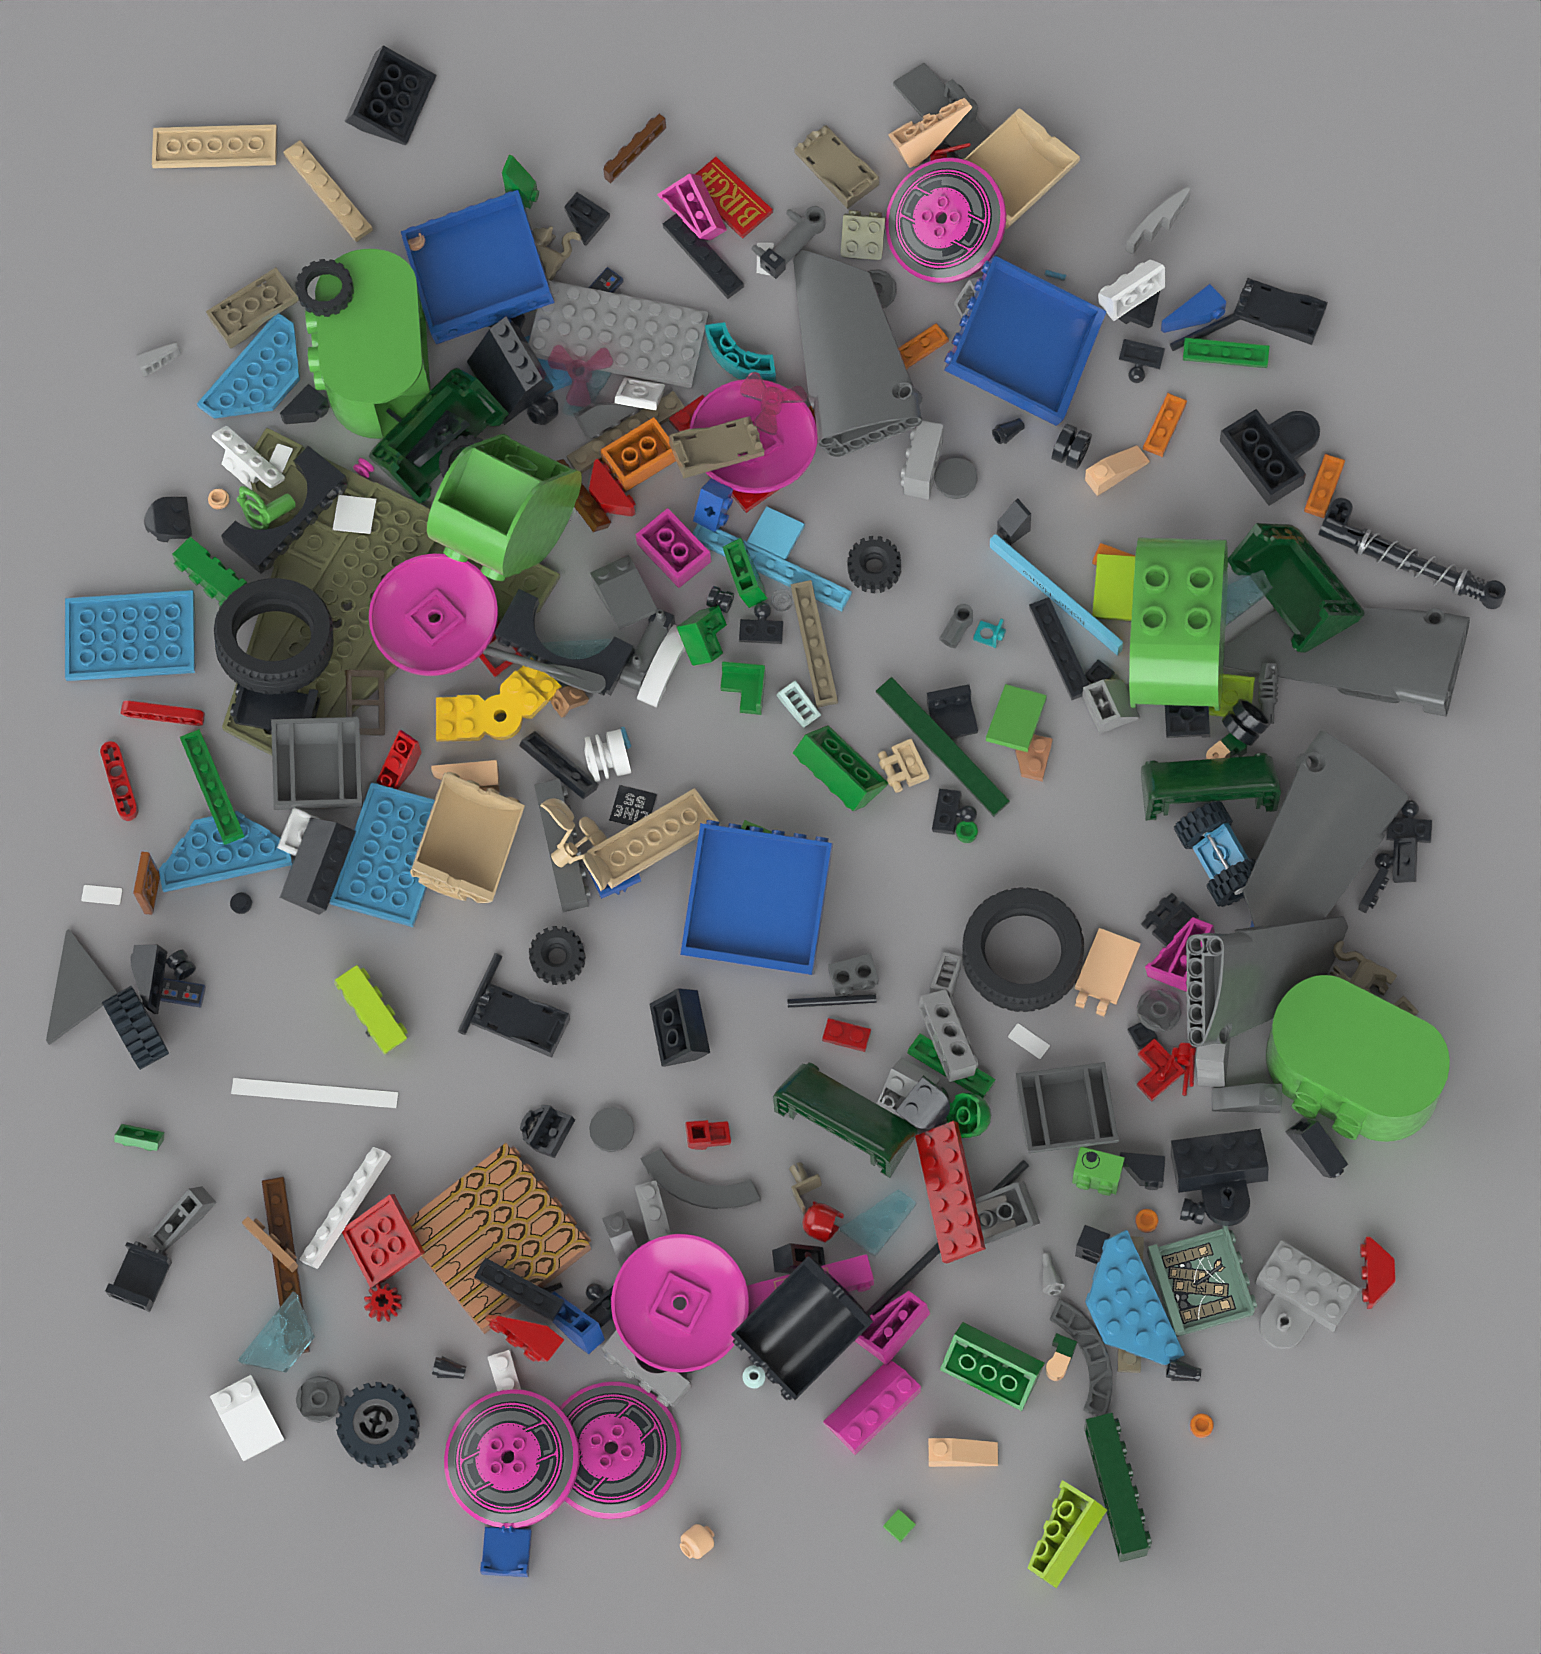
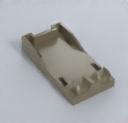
(837, 166)
(251, 306)
(715, 447)

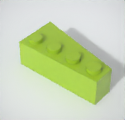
(371, 1009)
(1065, 1533)

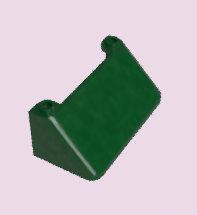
(454, 392)
(1302, 583)
(1209, 781)
(846, 1116)

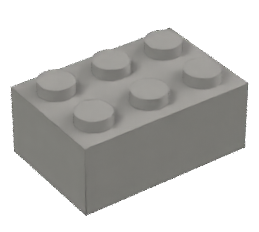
(922, 459)

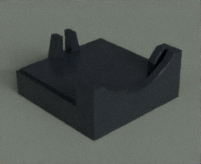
(1187, 721)

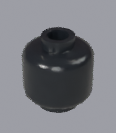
(543, 410)

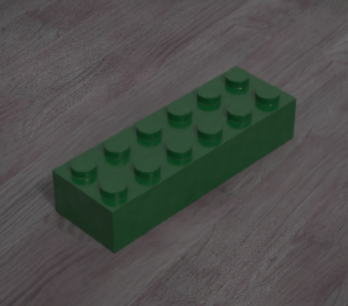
(1116, 1487)

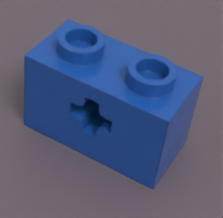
(713, 505)

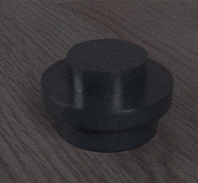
(241, 903)

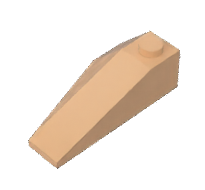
(919, 140)

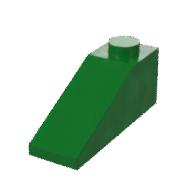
(517, 178)
(744, 573)

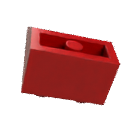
(535, 1339)

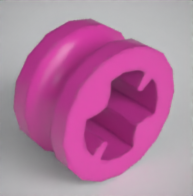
(363, 468)

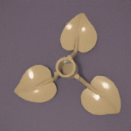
(567, 852)

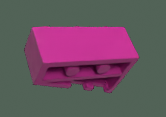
(1171, 963)
(893, 1326)

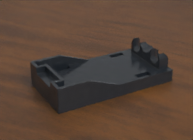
(1280, 310)
(521, 1019)

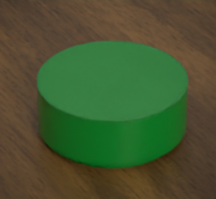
(966, 831)

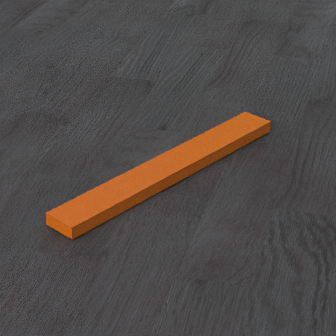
(918, 347)

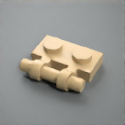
(909, 762)

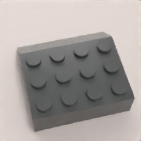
(316, 763)
(1066, 1107)

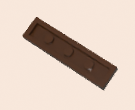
(639, 143)
(589, 509)

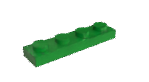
(1226, 353)
(925, 1052)

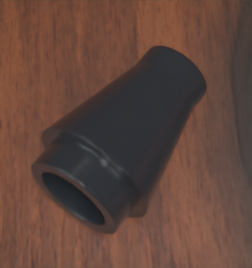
(1006, 431)
(447, 1368)
(1181, 1371)

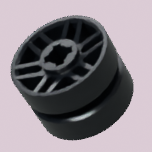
(1071, 446)
(1245, 722)

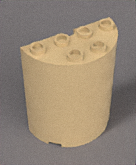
(1023, 162)
(466, 840)

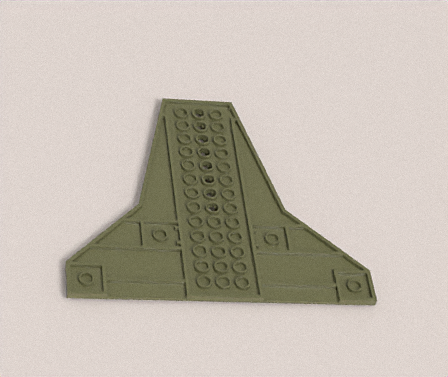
(345, 570)

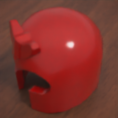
(819, 1221)

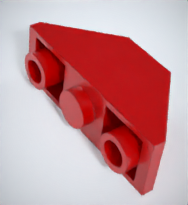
(609, 492)
(400, 761)
(1377, 1272)

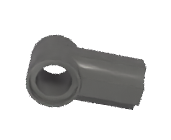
(957, 627)

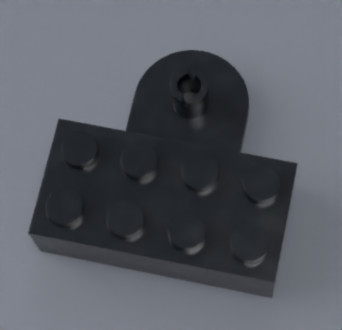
(1269, 450)
(1221, 1169)

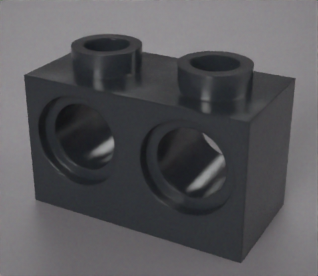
(1090, 1244)

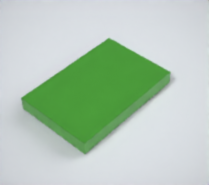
(1016, 718)

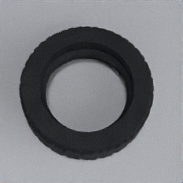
(270, 596)
(1023, 903)

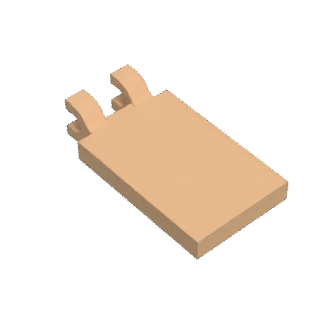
(1106, 969)

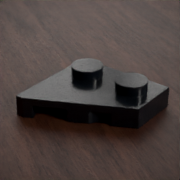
(585, 216)

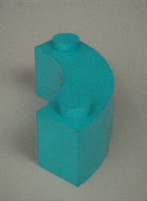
(734, 359)

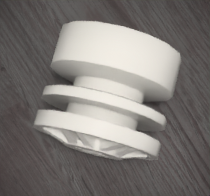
(607, 755)

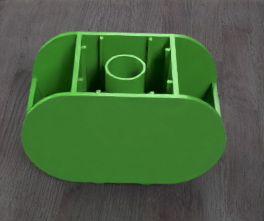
(375, 348)
(502, 506)
(1178, 622)
(1356, 1060)

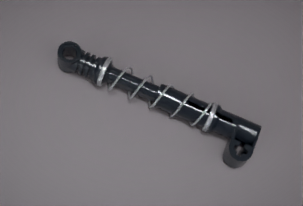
(1394, 554)

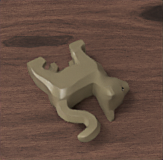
(550, 258)
(1367, 972)

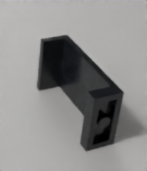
(258, 709)

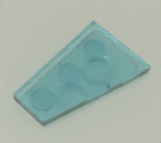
(878, 1224)

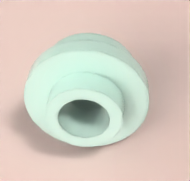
(753, 1383)

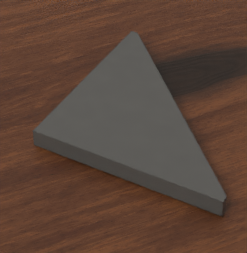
(78, 989)

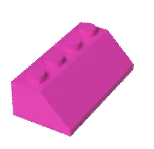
(872, 1406)

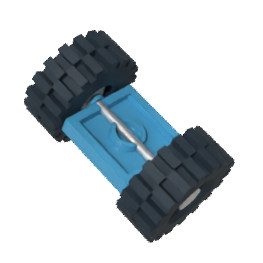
(1218, 850)

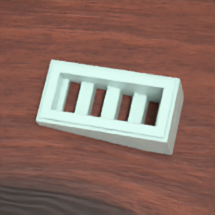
(794, 686)

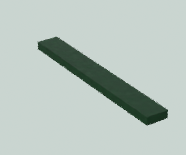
(942, 746)

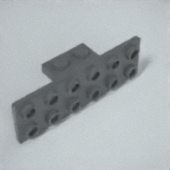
(929, 94)

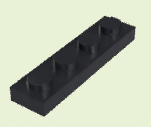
(558, 765)
(519, 1289)

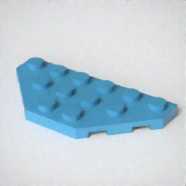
(258, 375)
(205, 859)
(1128, 1305)

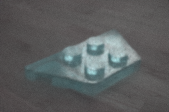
(281, 1338)

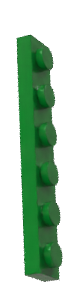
(212, 787)

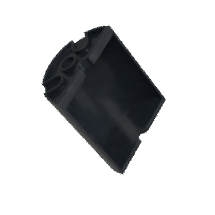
(801, 1328)

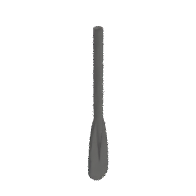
(571, 676)

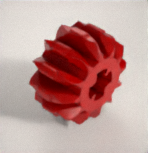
(385, 1293)

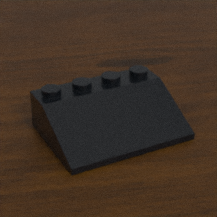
(390, 96)
(509, 368)

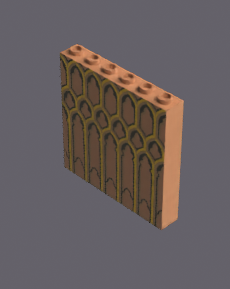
(501, 1216)

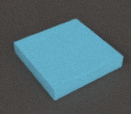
(776, 533)

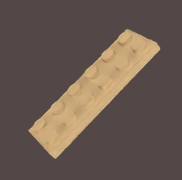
(214, 146)
(653, 837)

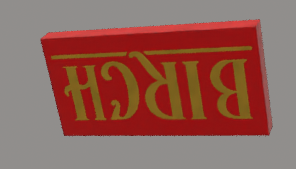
(733, 198)

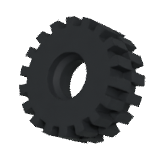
(874, 550)
(552, 940)

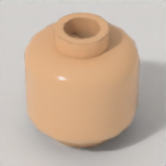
(697, 1541)

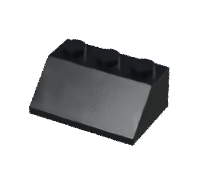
(679, 1027)

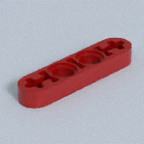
(162, 713)
(120, 780)

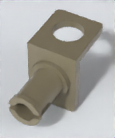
(804, 1184)

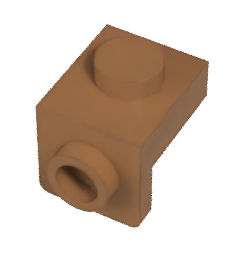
(567, 699)

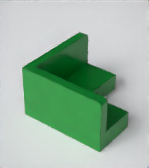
(700, 637)
(747, 680)

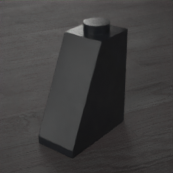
(1317, 1147)

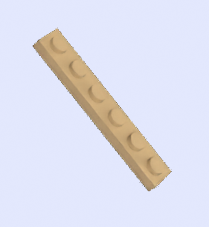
(328, 191)

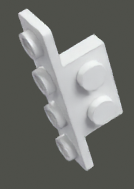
(245, 461)

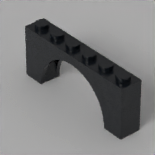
(264, 546)
(518, 631)

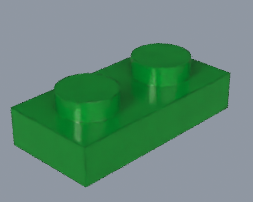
(139, 1137)

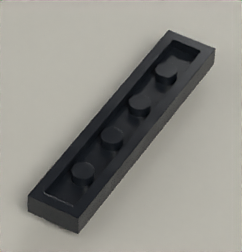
(703, 256)
(1059, 647)

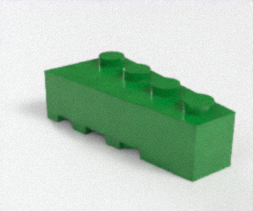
(206, 571)

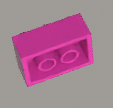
(673, 548)

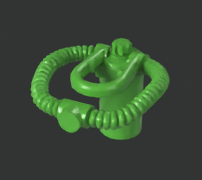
(267, 512)

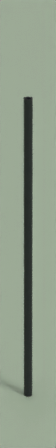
(932, 1253)

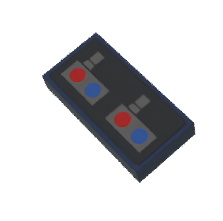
(607, 281)
(182, 992)

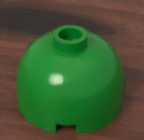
(970, 1113)

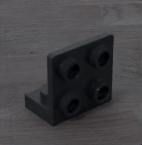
(953, 711)

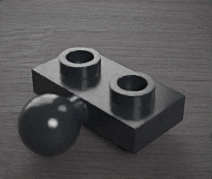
(1140, 355)
(761, 630)
(948, 811)
(1408, 826)
(1403, 860)
(600, 1309)

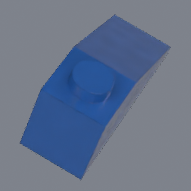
(1196, 311)
(578, 1326)

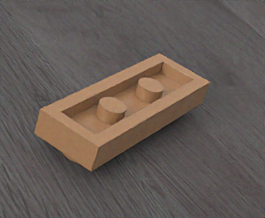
(271, 1243)

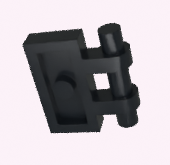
(1173, 923)

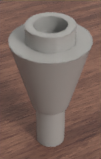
(1051, 1280)

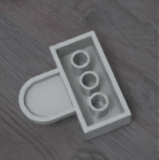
(1302, 1294)

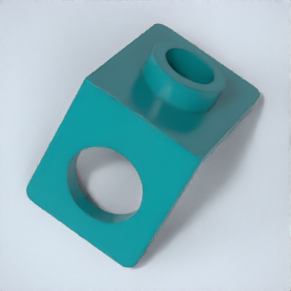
(998, 633)

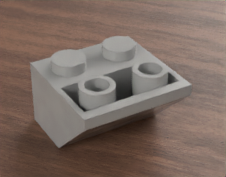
(1109, 704)
(899, 1084)

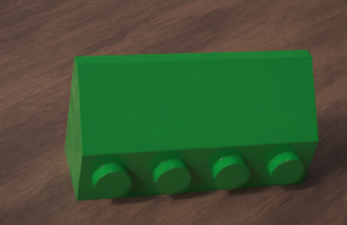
(839, 767)
(991, 1366)

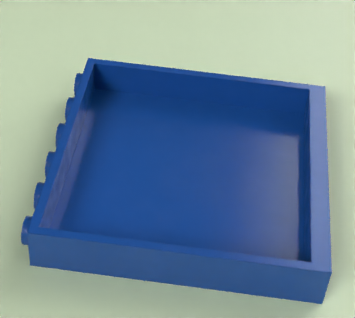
(478, 267)
(1024, 340)
(757, 897)

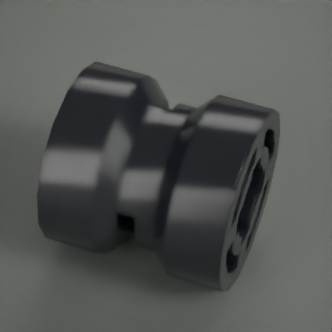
(720, 598)
(180, 964)
(1192, 1211)

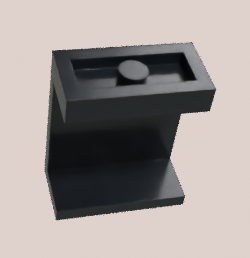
(140, 1276)

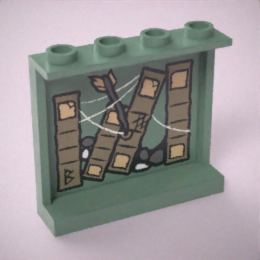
(1202, 1281)

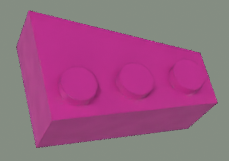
(695, 206)

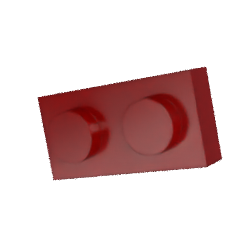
(846, 1035)

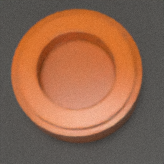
(1146, 1220)
(1201, 1425)

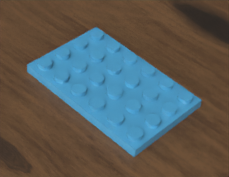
(129, 635)
(381, 855)

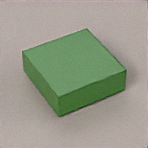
(899, 1525)

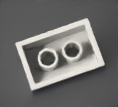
(1132, 288)

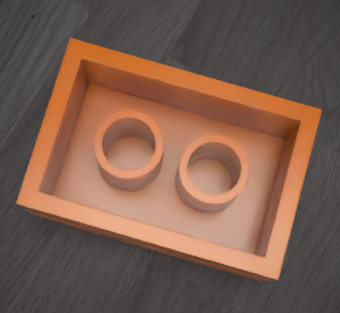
(638, 454)

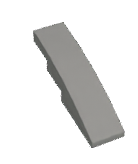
(1162, 216)

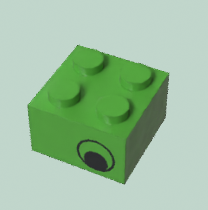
(1098, 1171)

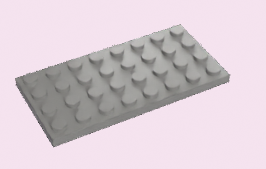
(642, 335)

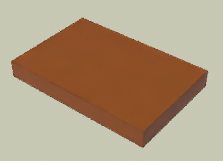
(146, 883)

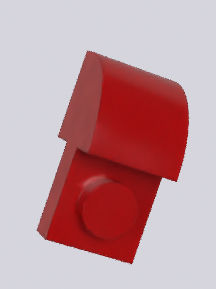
(704, 1134)

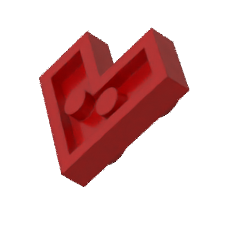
(1155, 1058)

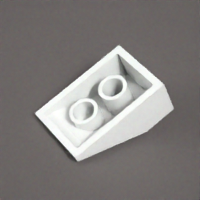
(247, 1418)

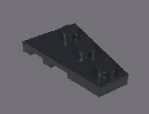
(436, 438)

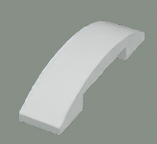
(661, 668)

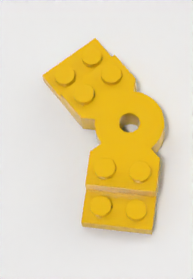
(471, 717)

